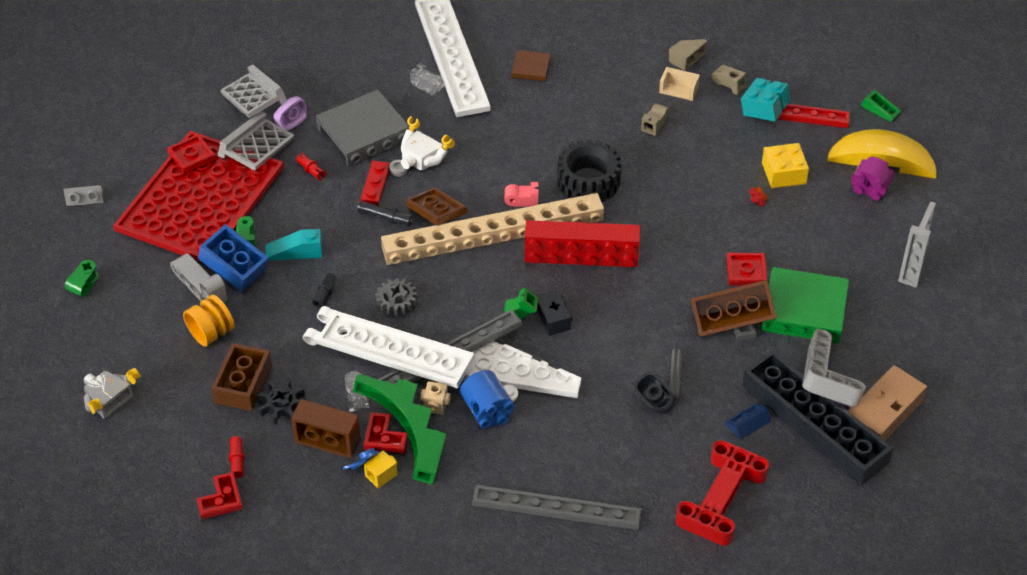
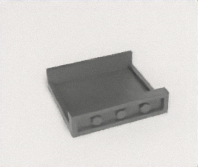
(363, 126)

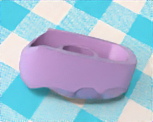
(291, 113)

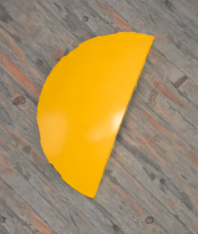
(887, 145)

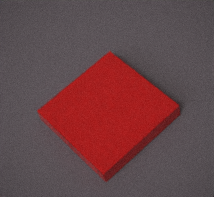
(191, 153)
(746, 268)

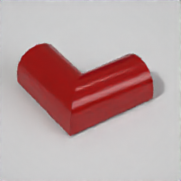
(381, 439)
(224, 501)

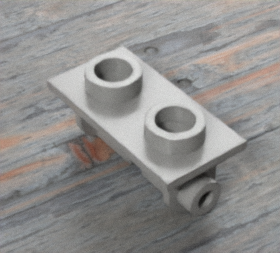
(83, 195)

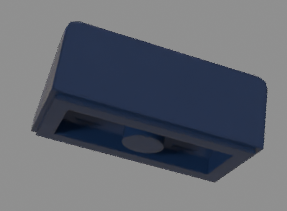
(748, 420)

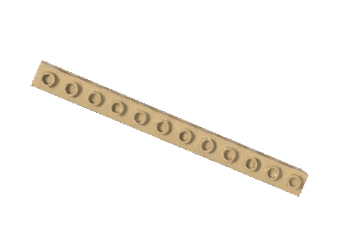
(486, 229)

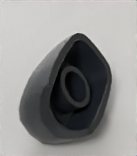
(655, 393)

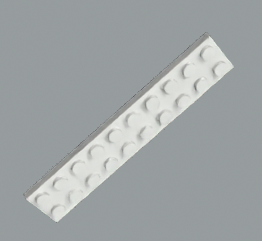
(452, 57)

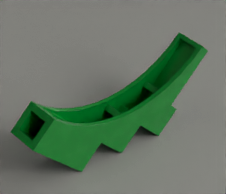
(414, 418)

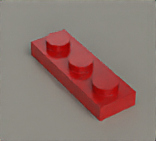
(375, 182)

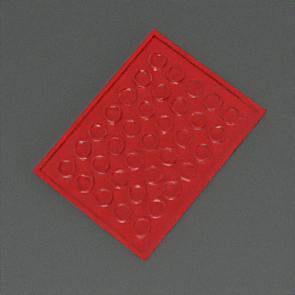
(188, 208)

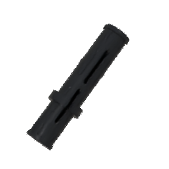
(385, 213)

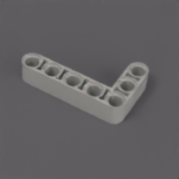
(826, 382)

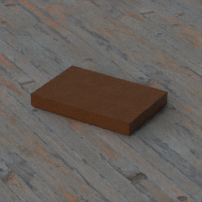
(436, 206)

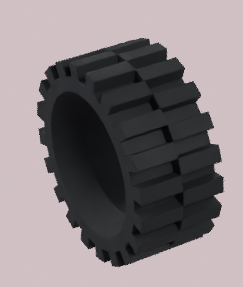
(589, 156)

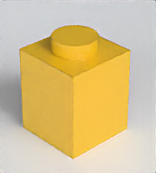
(381, 469)

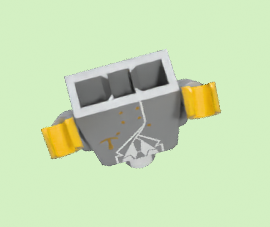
(108, 391)

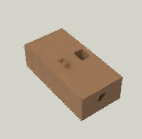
(889, 402)

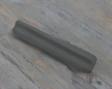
(675, 372)

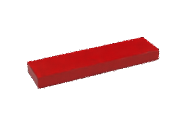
(815, 115)

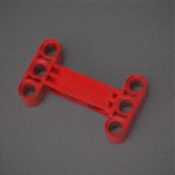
(735, 466)

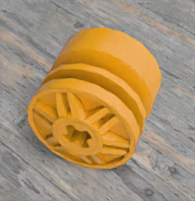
(208, 320)

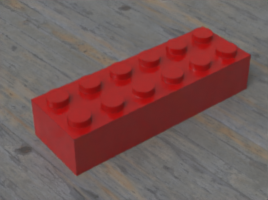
(582, 243)

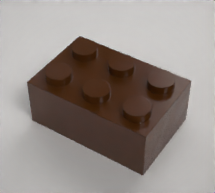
(241, 377)
(326, 428)

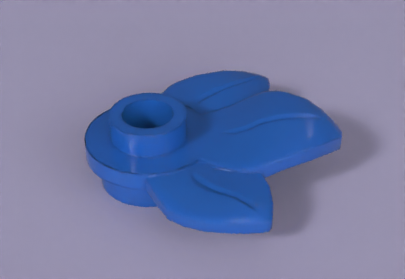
(365, 456)

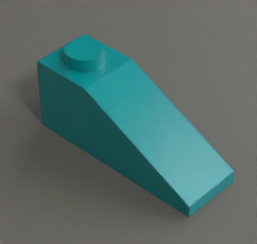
(299, 245)

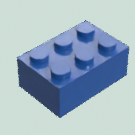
(233, 258)

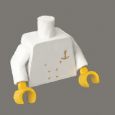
(422, 150)

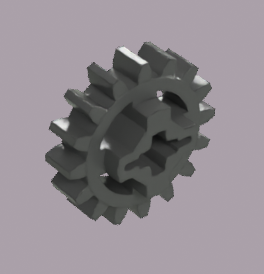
(398, 296)

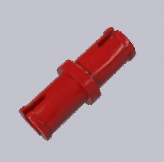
(311, 166)
(236, 456)

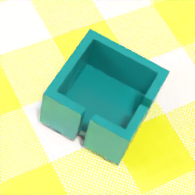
(765, 99)

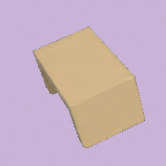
(679, 83)

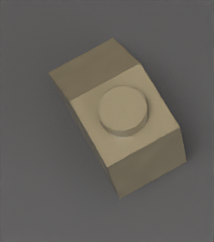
(687, 52)

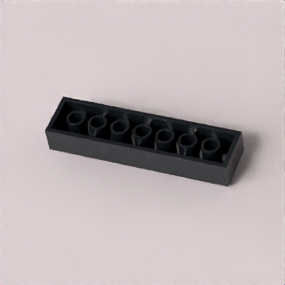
(817, 418)

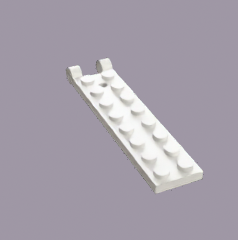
(391, 347)

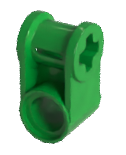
(82, 278)

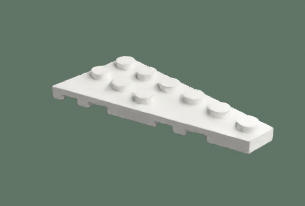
(522, 371)

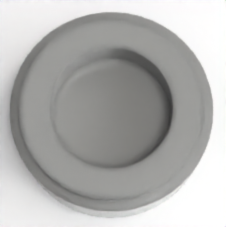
(397, 169)

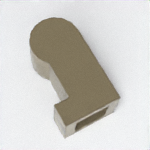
(730, 78)
(656, 117)

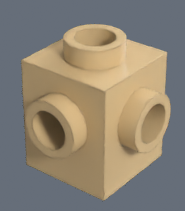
(436, 397)

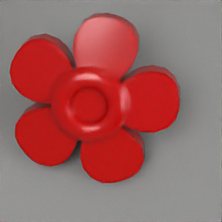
(758, 196)

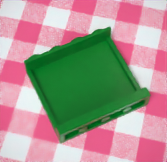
(806, 303)

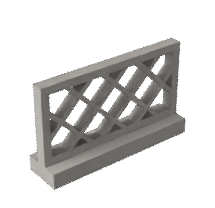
(263, 85)
(246, 133)
(916, 249)

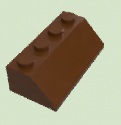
(733, 308)

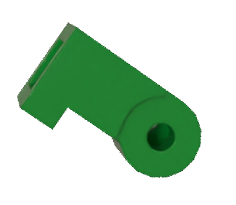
(246, 229)
(522, 304)

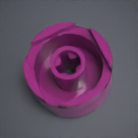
(872, 178)

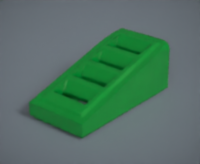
(876, 103)

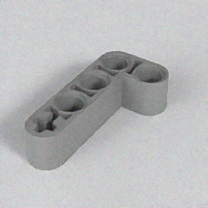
(197, 279)

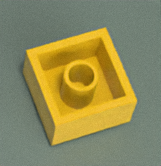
(785, 165)

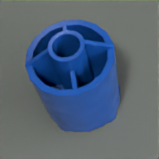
(487, 398)

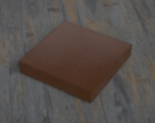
(531, 65)

